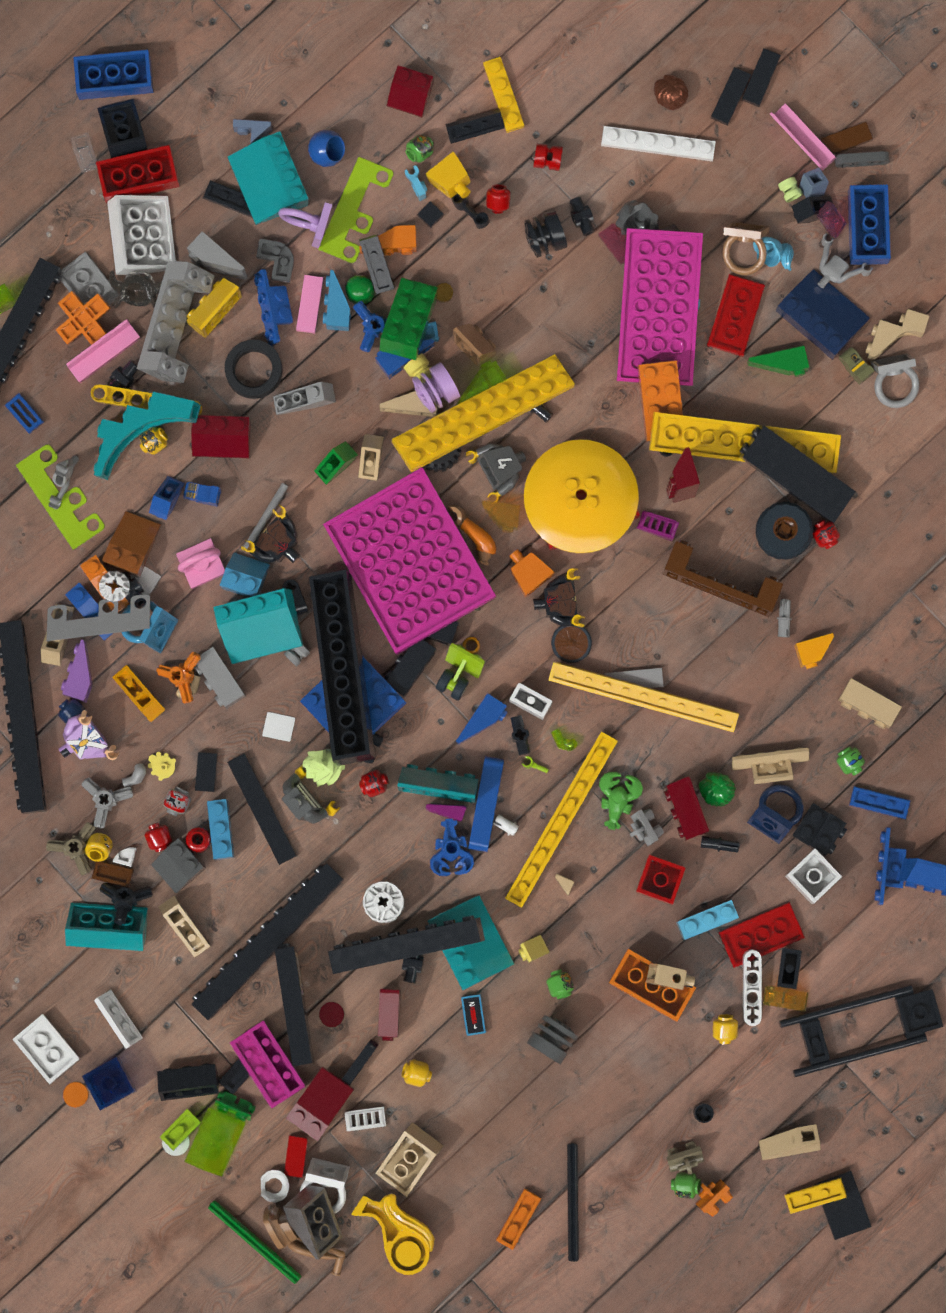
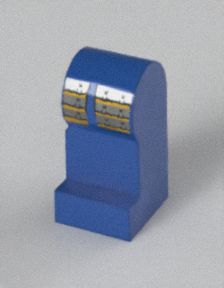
(202, 493)

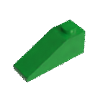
(786, 362)

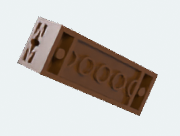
(762, 604)

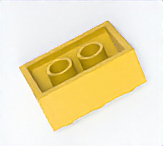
(214, 307)

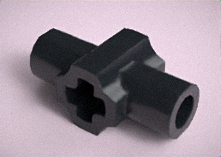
(582, 216)
(123, 377)
(135, 589)
(518, 725)
(412, 966)

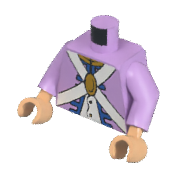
(85, 739)

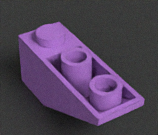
(79, 679)

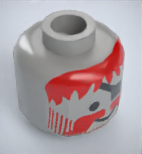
(177, 801)

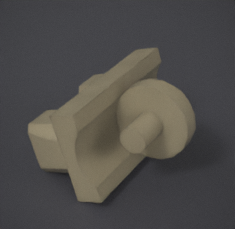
(686, 1159)

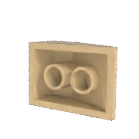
(409, 1159)

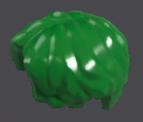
(717, 789)

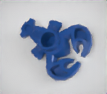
(450, 851)

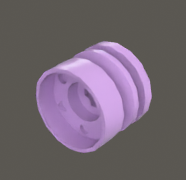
(436, 387)

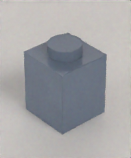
(813, 183)

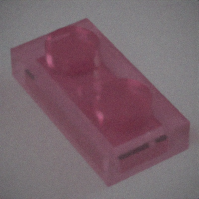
(831, 219)
(614, 242)

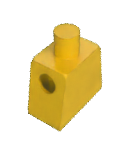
(450, 177)

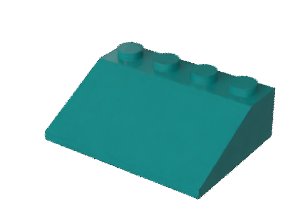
(268, 178)
(259, 625)
(436, 784)
(477, 960)

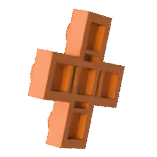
(82, 318)

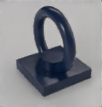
(769, 820)

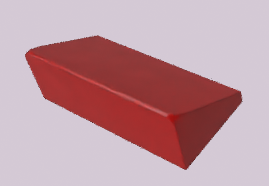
(296, 1156)

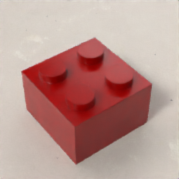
(660, 880)

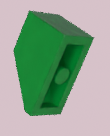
(335, 462)

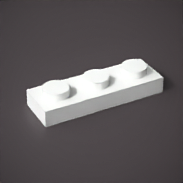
(118, 1019)

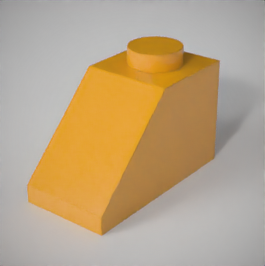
(812, 650)

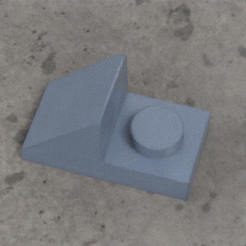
(257, 128)

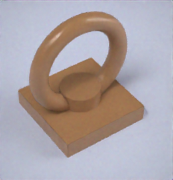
(745, 233)

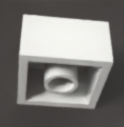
(813, 876)

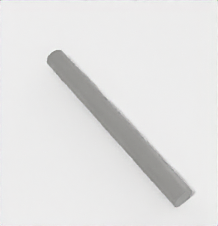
(267, 514)

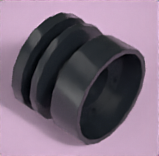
(545, 234)

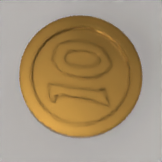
(444, 292)

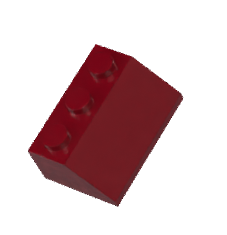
(221, 437)
(686, 809)

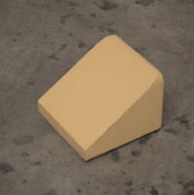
(565, 883)

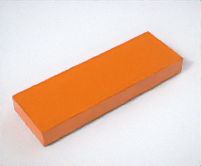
(518, 1219)

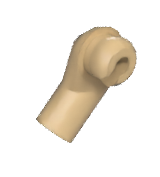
(194, 686)

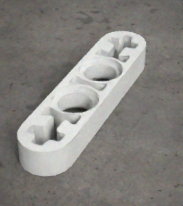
(752, 987)

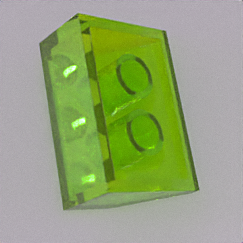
(215, 1141)

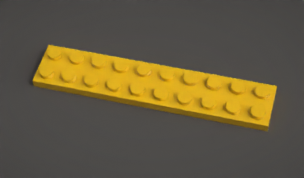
(483, 413)
(725, 438)

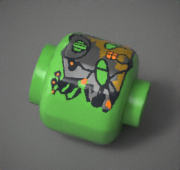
(419, 148)
(560, 984)
(686, 1185)

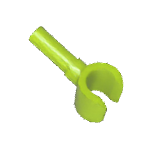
(534, 765)

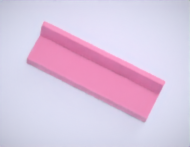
(803, 137)
(103, 351)

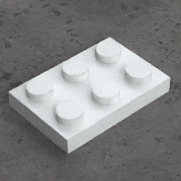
(46, 1049)

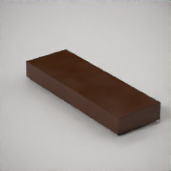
(847, 138)

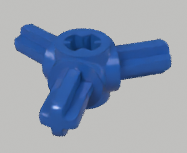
(368, 318)

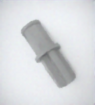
(784, 618)

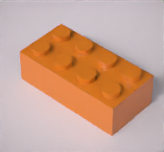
(659, 391)
(631, 979)

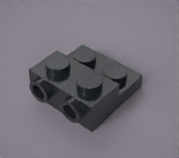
(820, 830)

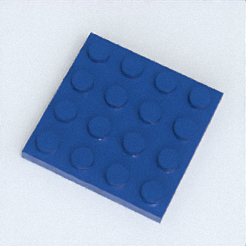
(382, 699)

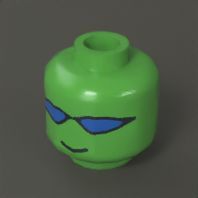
(850, 760)

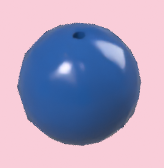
(326, 148)

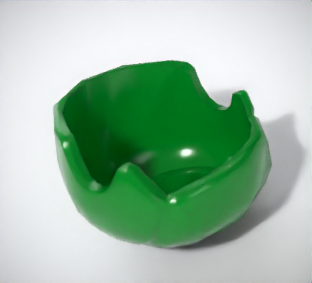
(359, 289)

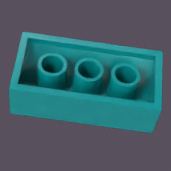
(95, 927)

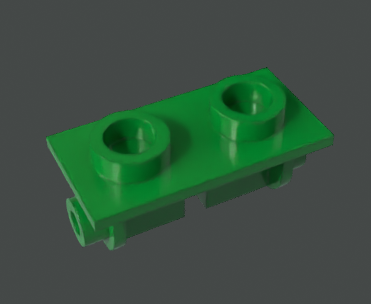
(227, 1104)

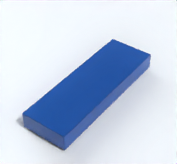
(879, 802)

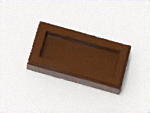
(113, 874)

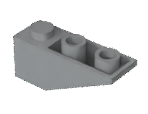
(305, 398)

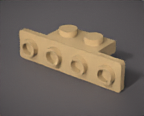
(771, 765)

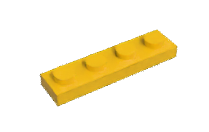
(503, 94)

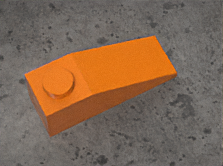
(95, 570)

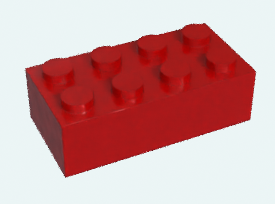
(138, 173)

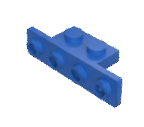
(274, 306)
(891, 866)

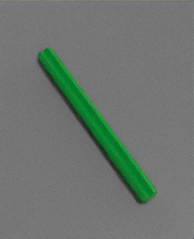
(254, 1242)

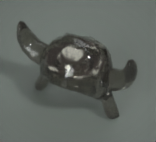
(136, 289)

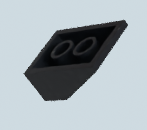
(122, 128)

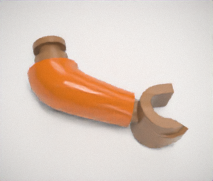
(480, 537)

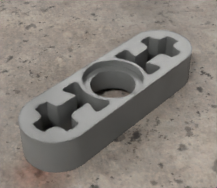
(862, 159)

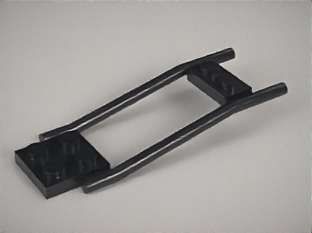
(916, 1012)

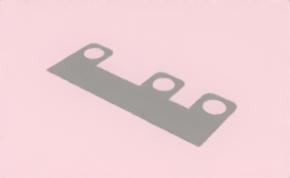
(103, 624)

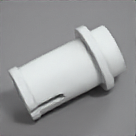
(506, 825)

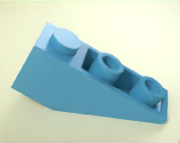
(338, 310)

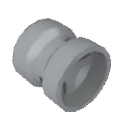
(300, 651)

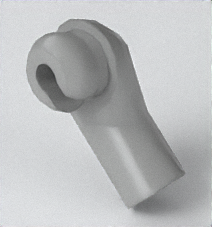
(137, 776)

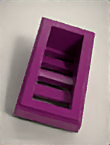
(667, 521)
(449, 811)

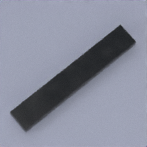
(261, 809)

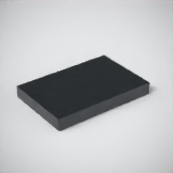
(847, 1214)

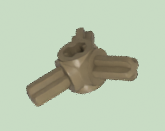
(65, 847)

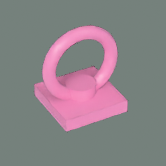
(200, 563)

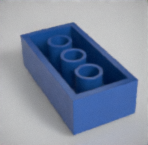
(113, 74)
(869, 224)

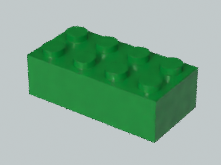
(408, 319)

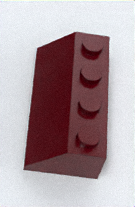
(684, 479)

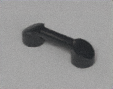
(480, 219)

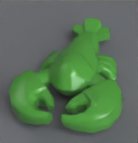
(618, 797)

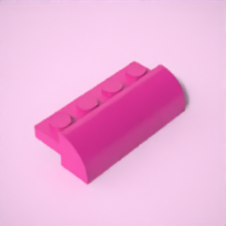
(267, 1064)

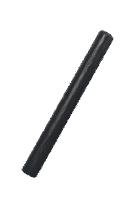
(573, 1222)

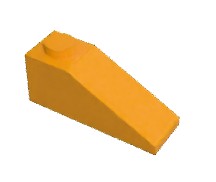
(138, 693)

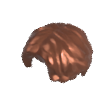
(671, 92)

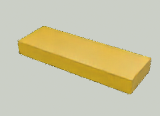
(815, 1195)

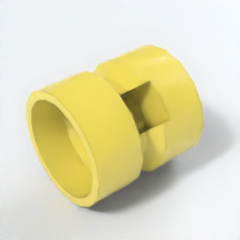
(417, 366)

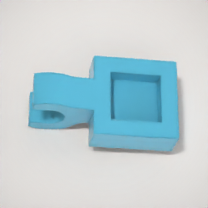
(418, 187)

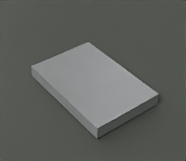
(87, 280)

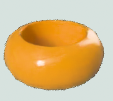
(472, 639)

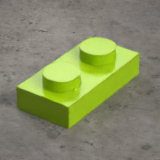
(180, 1129)

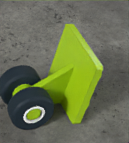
(465, 662)

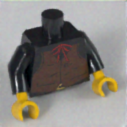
(276, 540)
(560, 600)

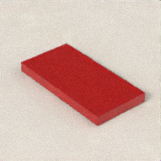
(736, 315)
(761, 933)

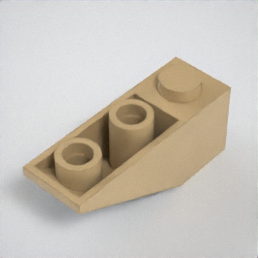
(791, 1142)

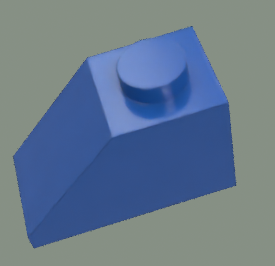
(166, 498)

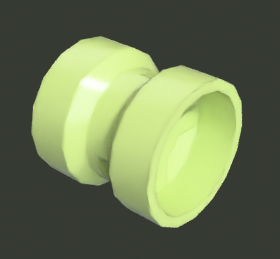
(790, 189)

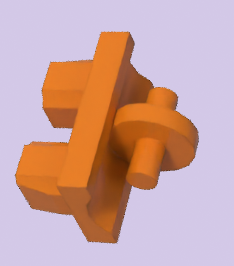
(711, 1195)

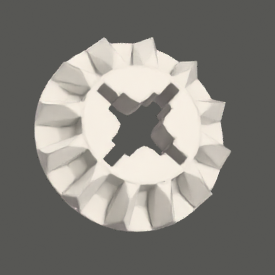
(119, 593)

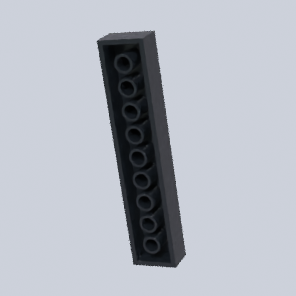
(342, 668)

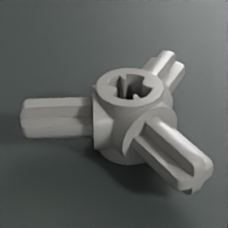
(98, 793)

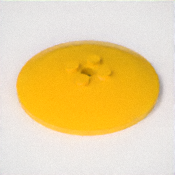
(576, 523)

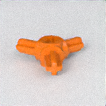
(181, 675)

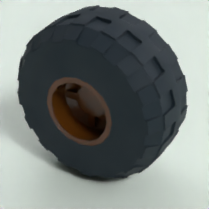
(784, 530)

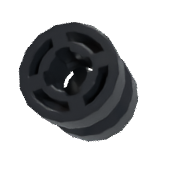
(703, 1110)

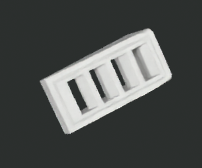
(348, 1119)

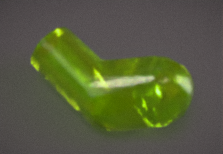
(563, 743)

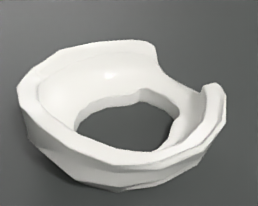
(271, 1197)

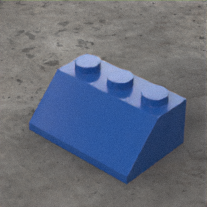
(924, 874)

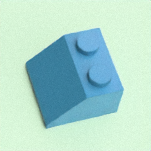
(244, 575)

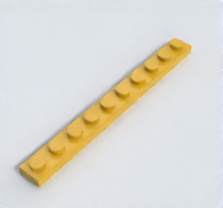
(643, 696)
(561, 819)

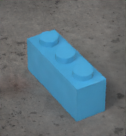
(220, 829)

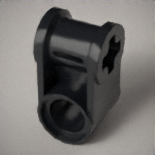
(300, 604)

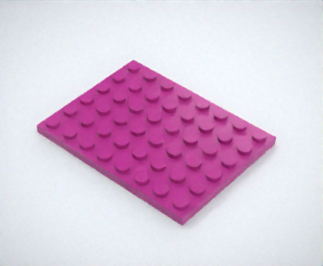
(409, 560)

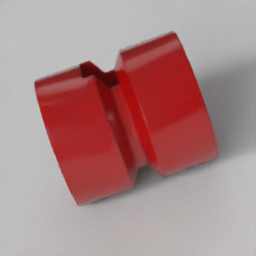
(541, 155)

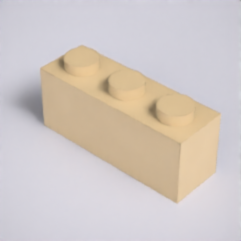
(869, 704)

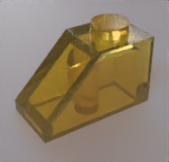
(503, 515)
(785, 998)

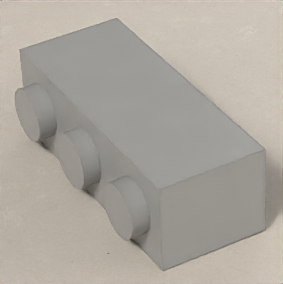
(219, 679)

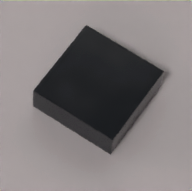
(430, 214)

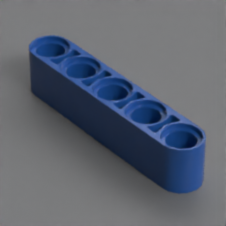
(486, 804)

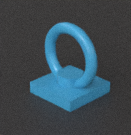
(160, 629)

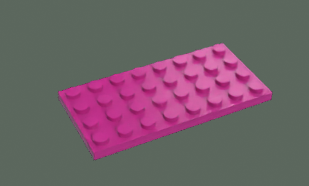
(659, 301)

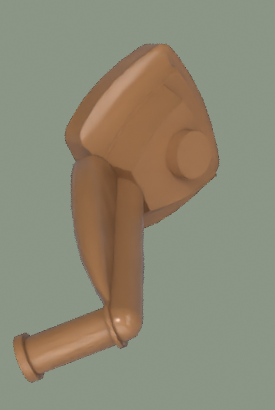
(283, 1235)

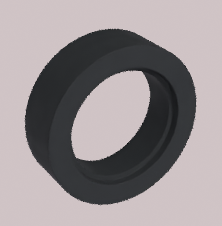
(247, 347)

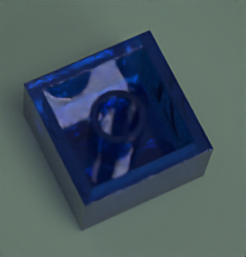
(109, 1083)

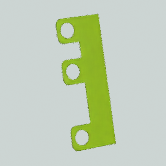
(346, 210)
(74, 531)

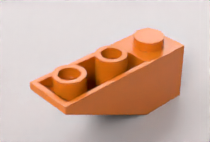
(398, 240)

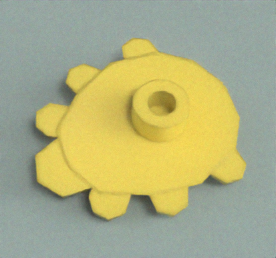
(161, 765)

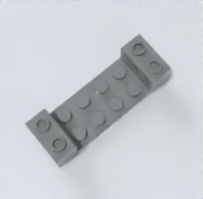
(169, 319)

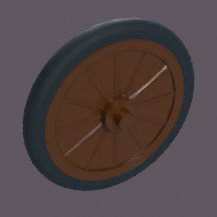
(571, 643)

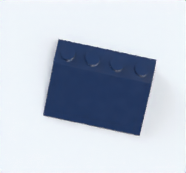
(822, 314)

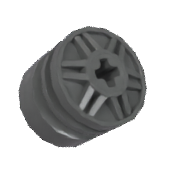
(552, 1039)

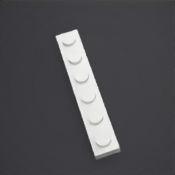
(658, 143)

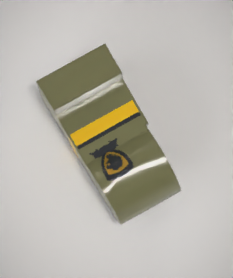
(856, 365)

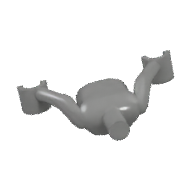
(836, 267)
(62, 479)

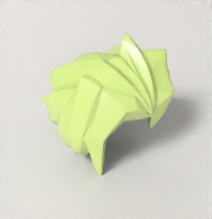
(321, 767)

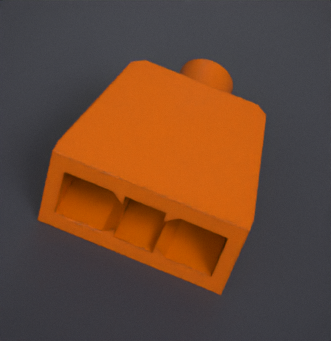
(529, 572)

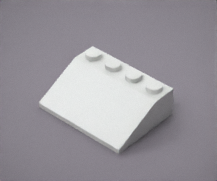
(141, 233)

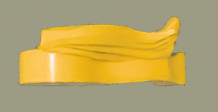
(404, 1237)

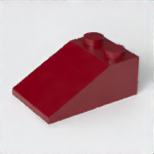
(320, 1103)

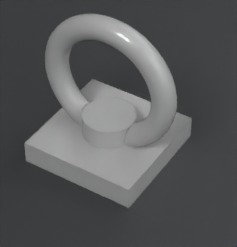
(894, 366)

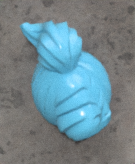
(776, 252)

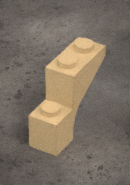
(886, 333)

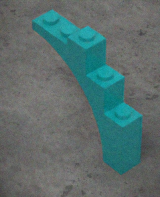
(118, 436)

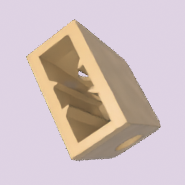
(663, 976)

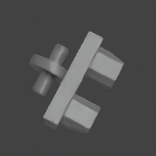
(643, 828)

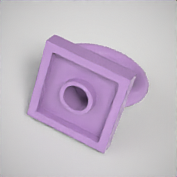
(314, 222)

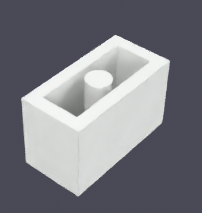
(530, 701)

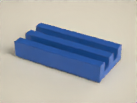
(34, 425)

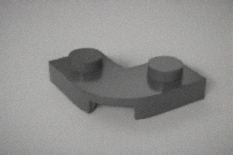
(281, 256)

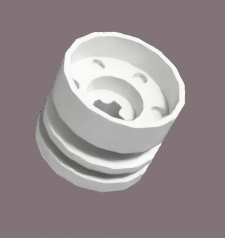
(394, 905)

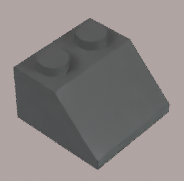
(177, 865)

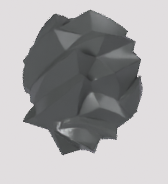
(636, 216)

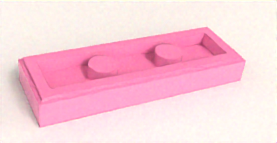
(309, 304)

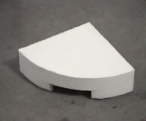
(125, 857)

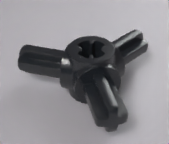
(124, 899)

